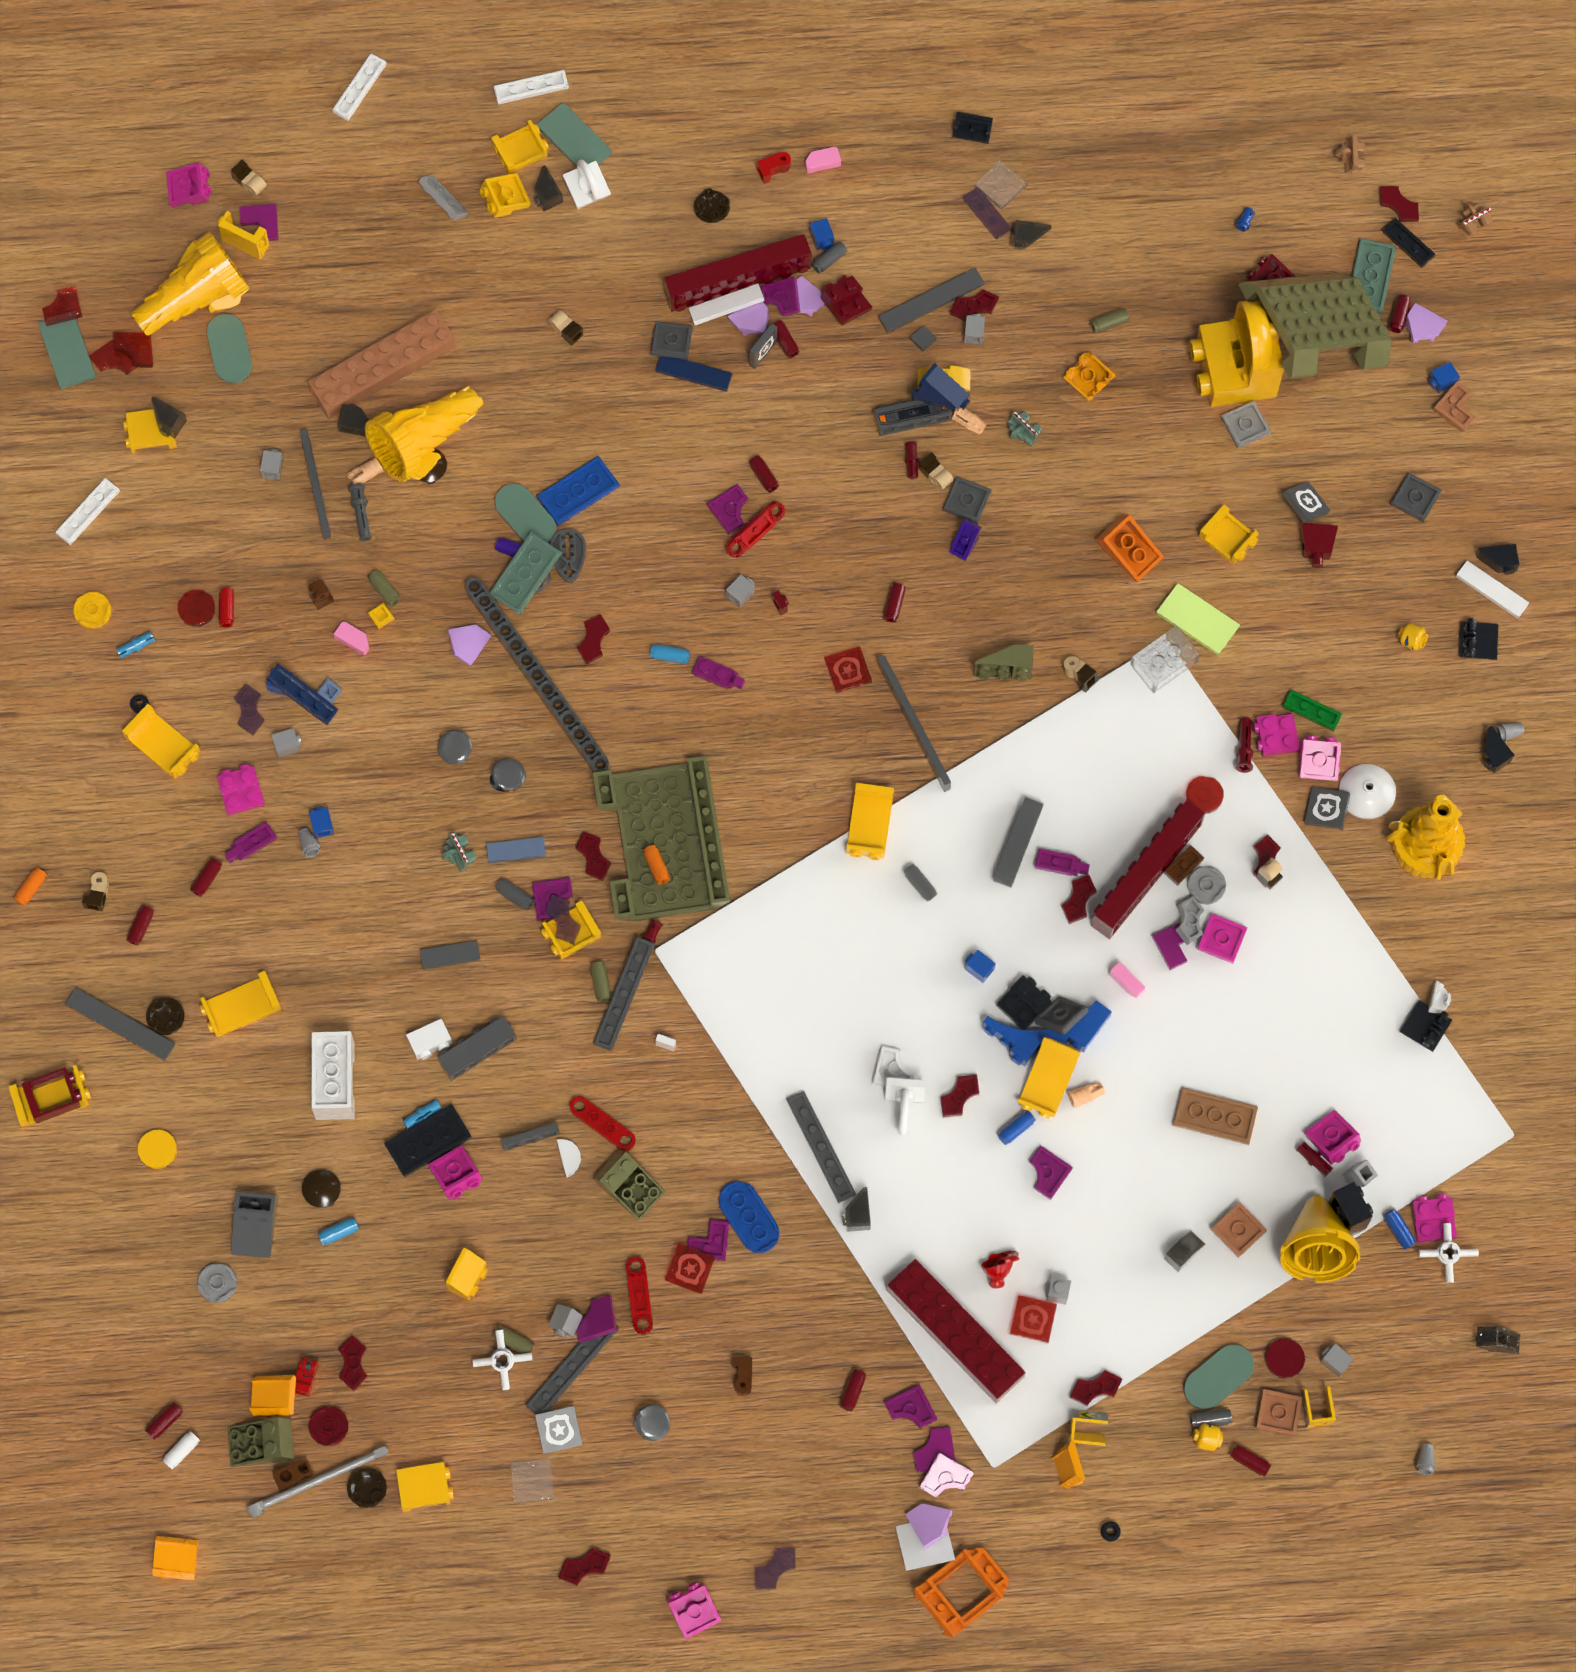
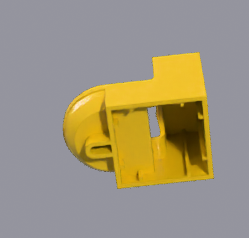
(1239, 357)

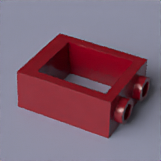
(46, 1079)

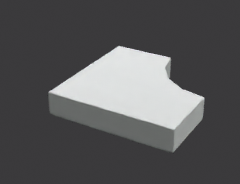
(890, 1066)

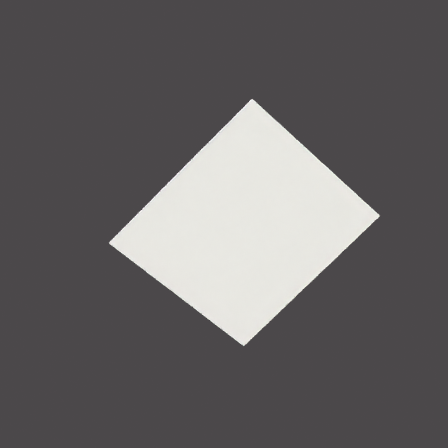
(1305, 1021)

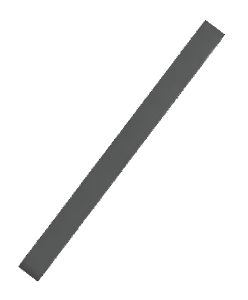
(532, 669)

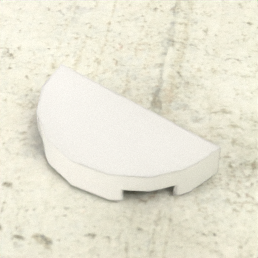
(1439, 999)
(570, 1156)

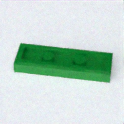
(1312, 710)

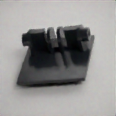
(1478, 640)
(1426, 1027)

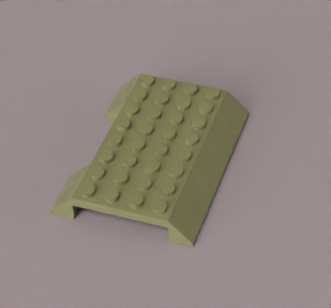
(1322, 315)
(678, 816)

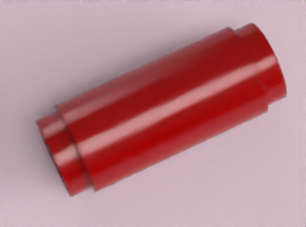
(226, 607)

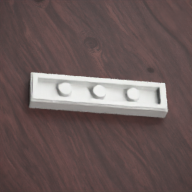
(359, 87)
(531, 87)
(726, 304)
(87, 511)
(1492, 589)

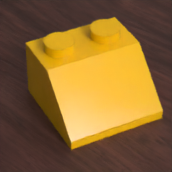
(466, 1275)

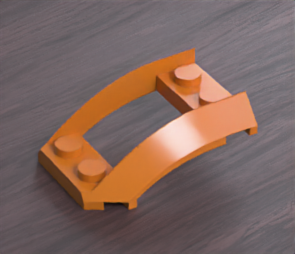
(940, 1607)

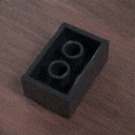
(1351, 1208)

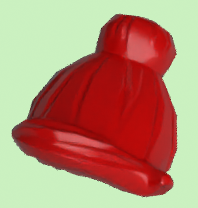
(998, 1267)

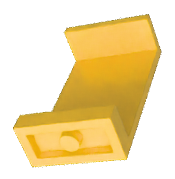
(161, 742)
(870, 821)
(240, 1006)
(1049, 1077)
(49, 1096)

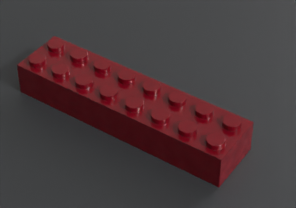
(737, 273)
(1148, 869)
(955, 1331)

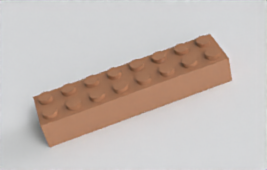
(382, 363)

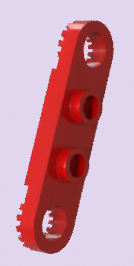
(755, 529)
(602, 1123)
(639, 1296)

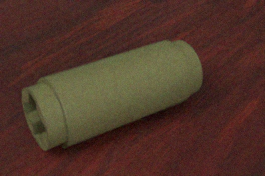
(1109, 320)
(384, 588)
(600, 982)
(515, 1341)

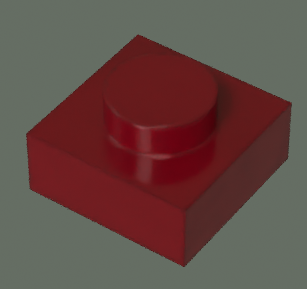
(780, 602)

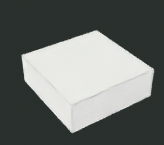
(665, 1042)

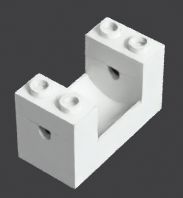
(333, 1075)

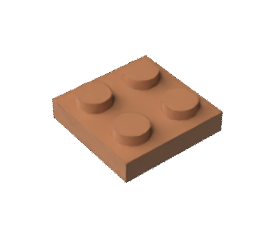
(1239, 1230)
(1279, 1413)

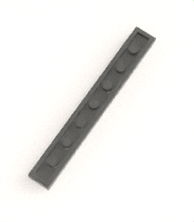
(914, 723)

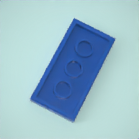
(578, 491)

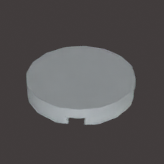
(1207, 885)
(217, 1283)

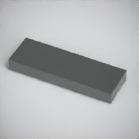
(450, 955)
(530, 1137)

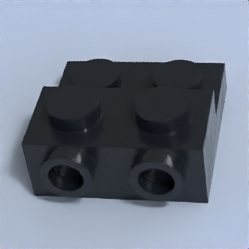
(1024, 1002)

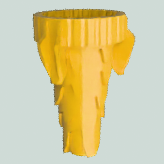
(202, 279)
(408, 438)
(1429, 839)

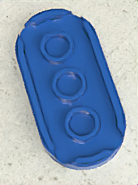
(749, 1217)

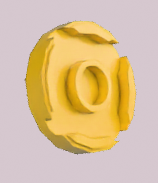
(92, 610)
(157, 1149)

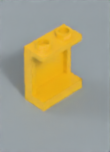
(520, 148)
(251, 244)
(144, 431)
(1228, 536)
(588, 933)
(424, 1486)

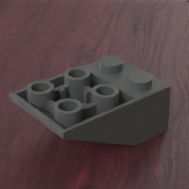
(253, 1224)

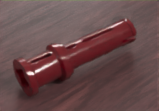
(1244, 751)

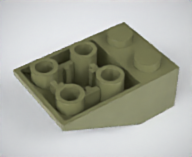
(1011, 662)
(628, 1184)
(261, 1442)

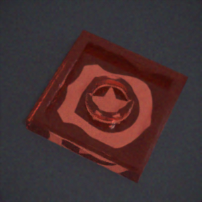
(848, 669)
(690, 1268)
(1033, 1319)

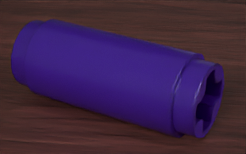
(507, 547)

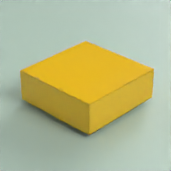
(380, 616)

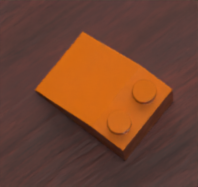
(1129, 547)

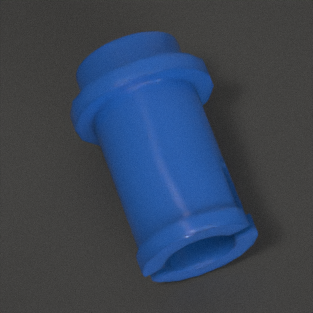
(1244, 222)

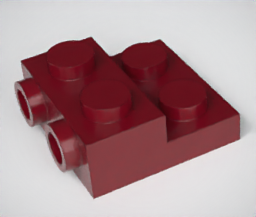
(1269, 268)
(845, 299)

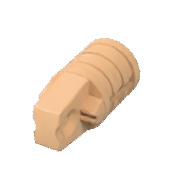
(969, 420)
(1085, 1094)

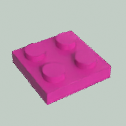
(1222, 938)

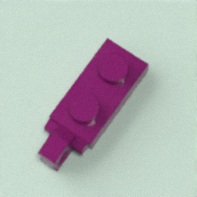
(717, 674)
(251, 843)
(1060, 863)

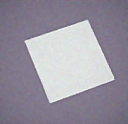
(917, 1555)

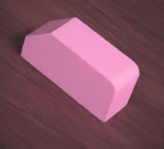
(822, 160)
(352, 638)
(1127, 980)

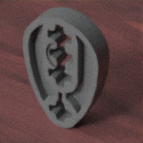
(577, 552)

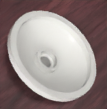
(1365, 802)

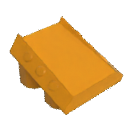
(1089, 375)
(273, 1395)
(1069, 1466)
(175, 1558)

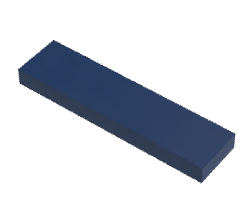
(694, 372)
(302, 694)

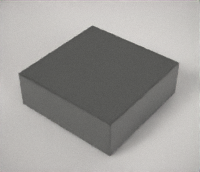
(923, 338)

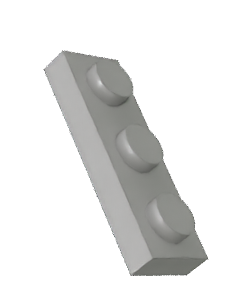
(443, 197)

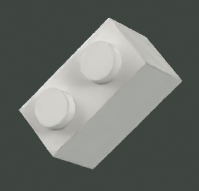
(429, 1039)

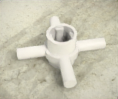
(1443, 1258)
(501, 1350)

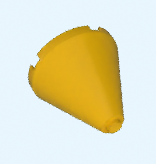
(1319, 1244)

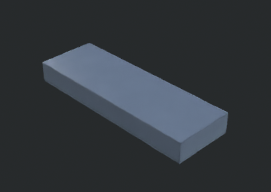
(516, 850)

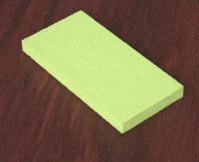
(1198, 619)

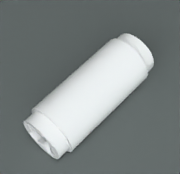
(181, 1450)

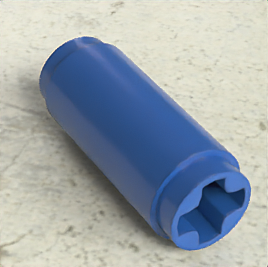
(1016, 1127)
(1399, 1229)

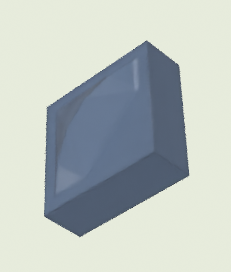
(329, 690)

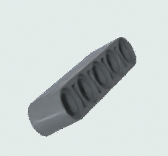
(1018, 842)

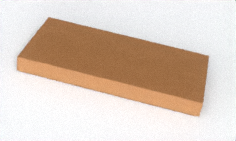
(1215, 1116)

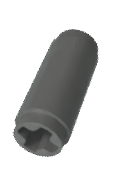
(829, 257)
(920, 882)
(514, 894)
(1215, 1417)

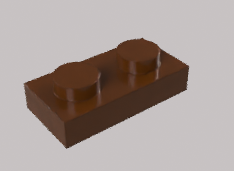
(1184, 865)

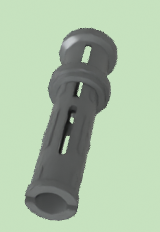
(359, 504)

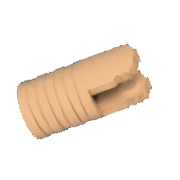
(365, 472)

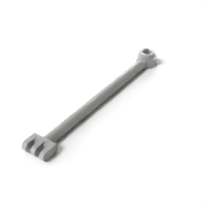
(256, 1509)

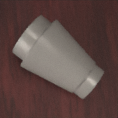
(1509, 730)
(309, 844)
(1426, 1460)

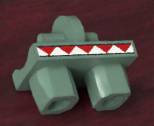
(1022, 429)
(455, 852)

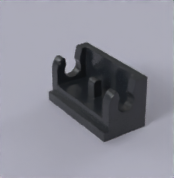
(972, 127)

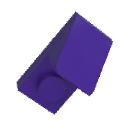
(965, 539)

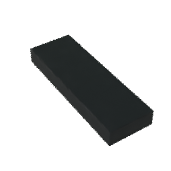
(1408, 243)

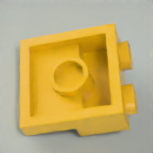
(504, 195)

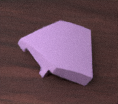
(809, 297)
(751, 319)
(1424, 324)
(468, 642)
(929, 1522)

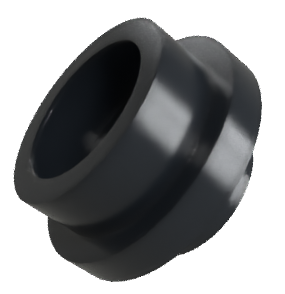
(135, 699)
(1110, 1525)

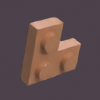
(1451, 407)

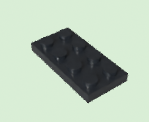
(428, 1140)

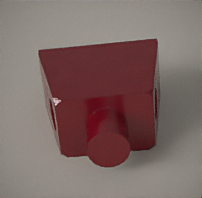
(1317, 542)

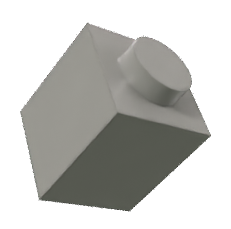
(974, 329)
(272, 464)
(740, 590)
(286, 742)
(1360, 1173)
(1058, 1290)
(565, 1321)
(1336, 1359)

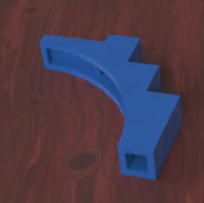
(1026, 1042)

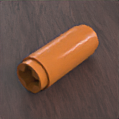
(656, 865)
(30, 886)

